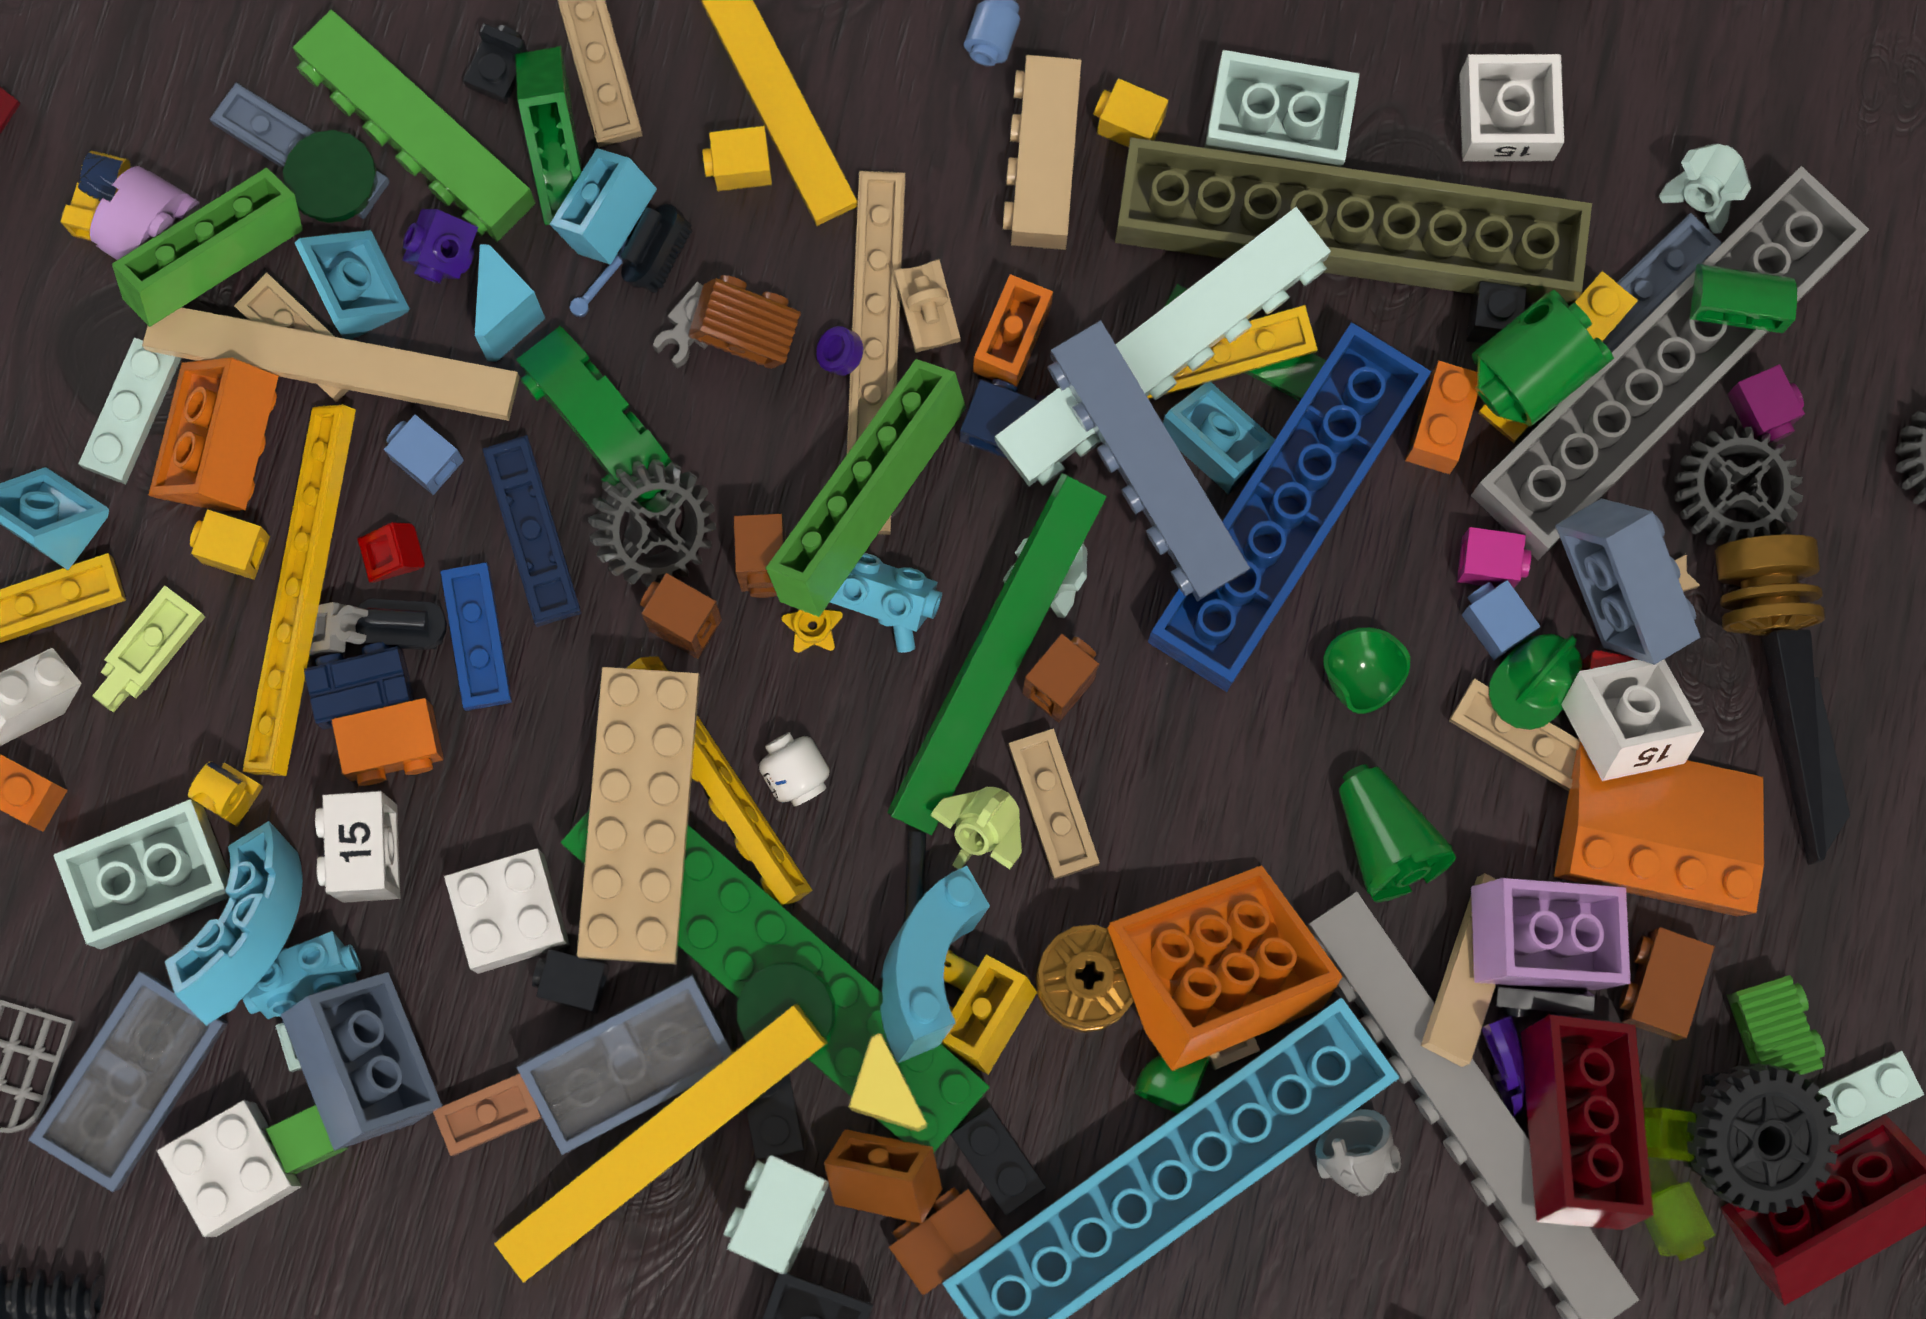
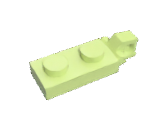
(147, 648)

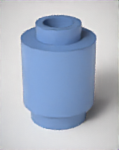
(992, 31)

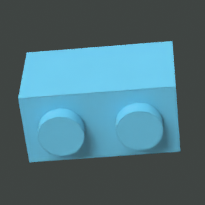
(603, 206)

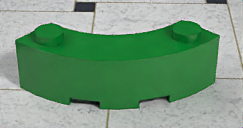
(590, 406)

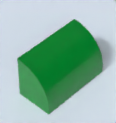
(1743, 298)

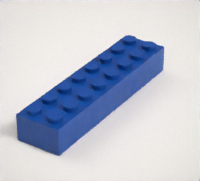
(1294, 502)

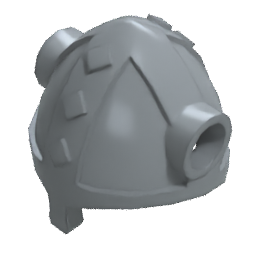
(1358, 1152)

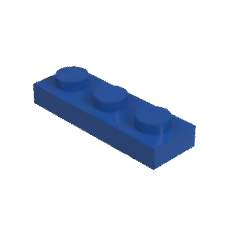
(476, 636)

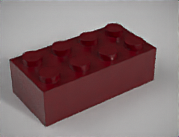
(1586, 1123)

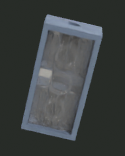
(625, 1063)
(127, 1083)

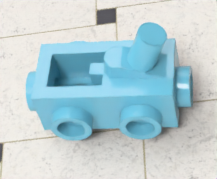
(892, 596)
(301, 972)

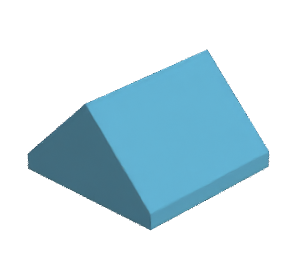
(353, 281)
(504, 306)
(1217, 435)
(50, 514)

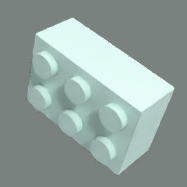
(1281, 109)
(144, 874)
(776, 1214)

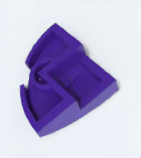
(1507, 1054)

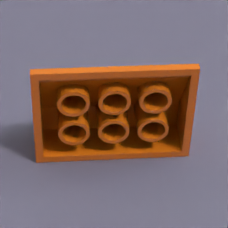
(1667, 834)
(1221, 966)

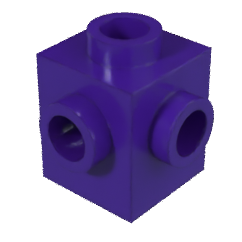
(439, 245)

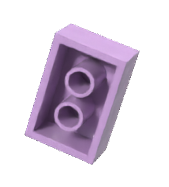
(1550, 934)

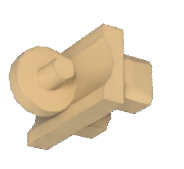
(927, 306)

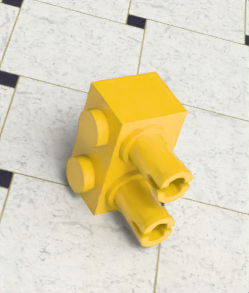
(987, 1010)

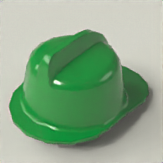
(1535, 680)

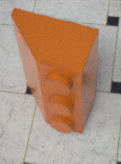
(214, 434)

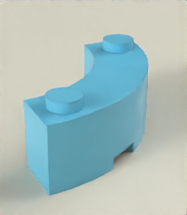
(250, 933)
(913, 972)

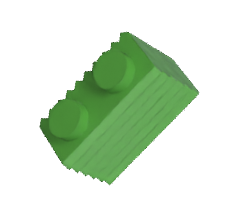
(1775, 1026)

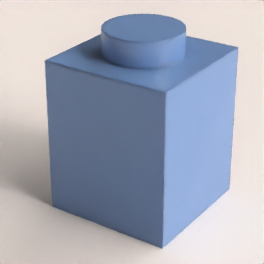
(422, 453)
(1499, 618)

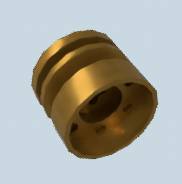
(1769, 582)
(1065, 996)

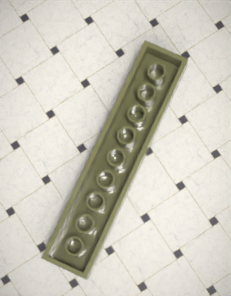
(1369, 220)

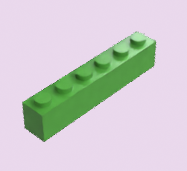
(413, 125)
(866, 488)

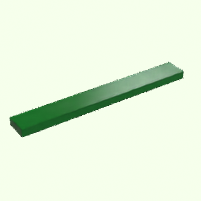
(997, 652)

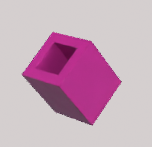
(1492, 557)

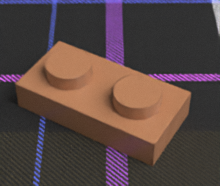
(486, 1115)

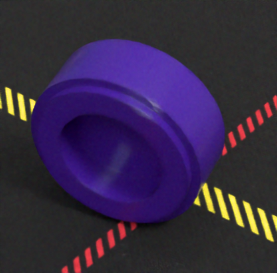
(839, 350)

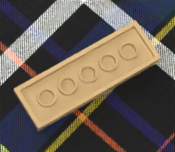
(638, 815)

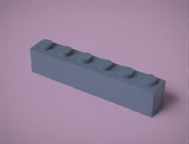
(1148, 462)

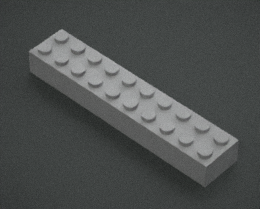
(1660, 370)

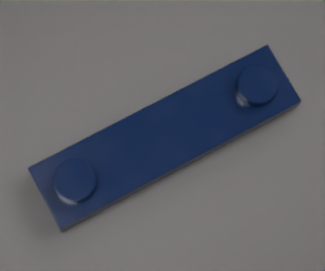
(531, 531)

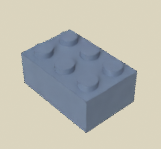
(1629, 580)
(361, 1060)

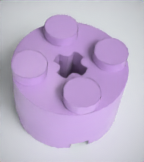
(138, 212)

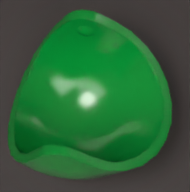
(1366, 668)
(1170, 1088)

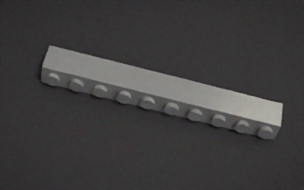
(1468, 1112)

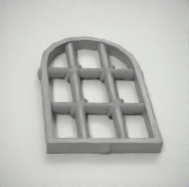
(34, 1055)

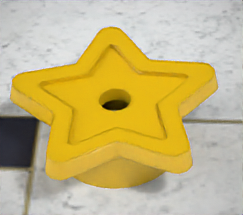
(806, 637)

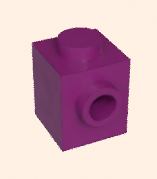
(1768, 404)

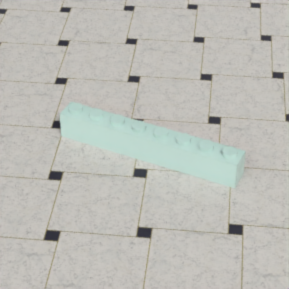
(1176, 339)

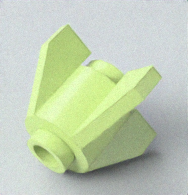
(984, 823)

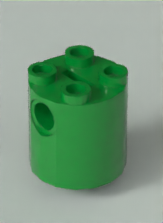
(1538, 360)

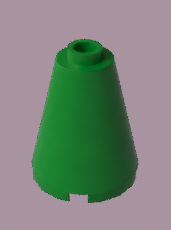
(1390, 835)

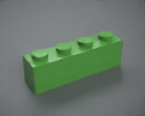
(207, 247)

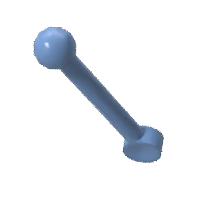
(579, 306)

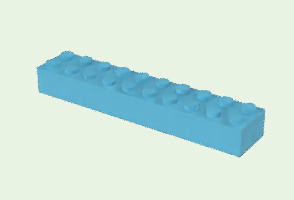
(1177, 1173)

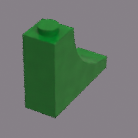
(548, 125)

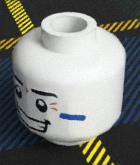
(794, 769)

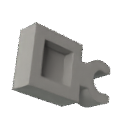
(682, 318)
(335, 627)

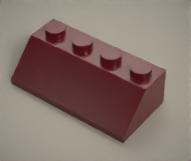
(1862, 1208)

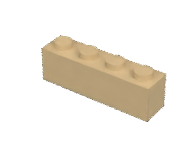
(1045, 152)

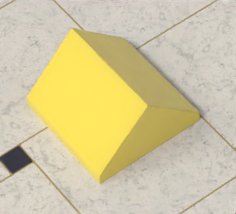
(883, 1091)

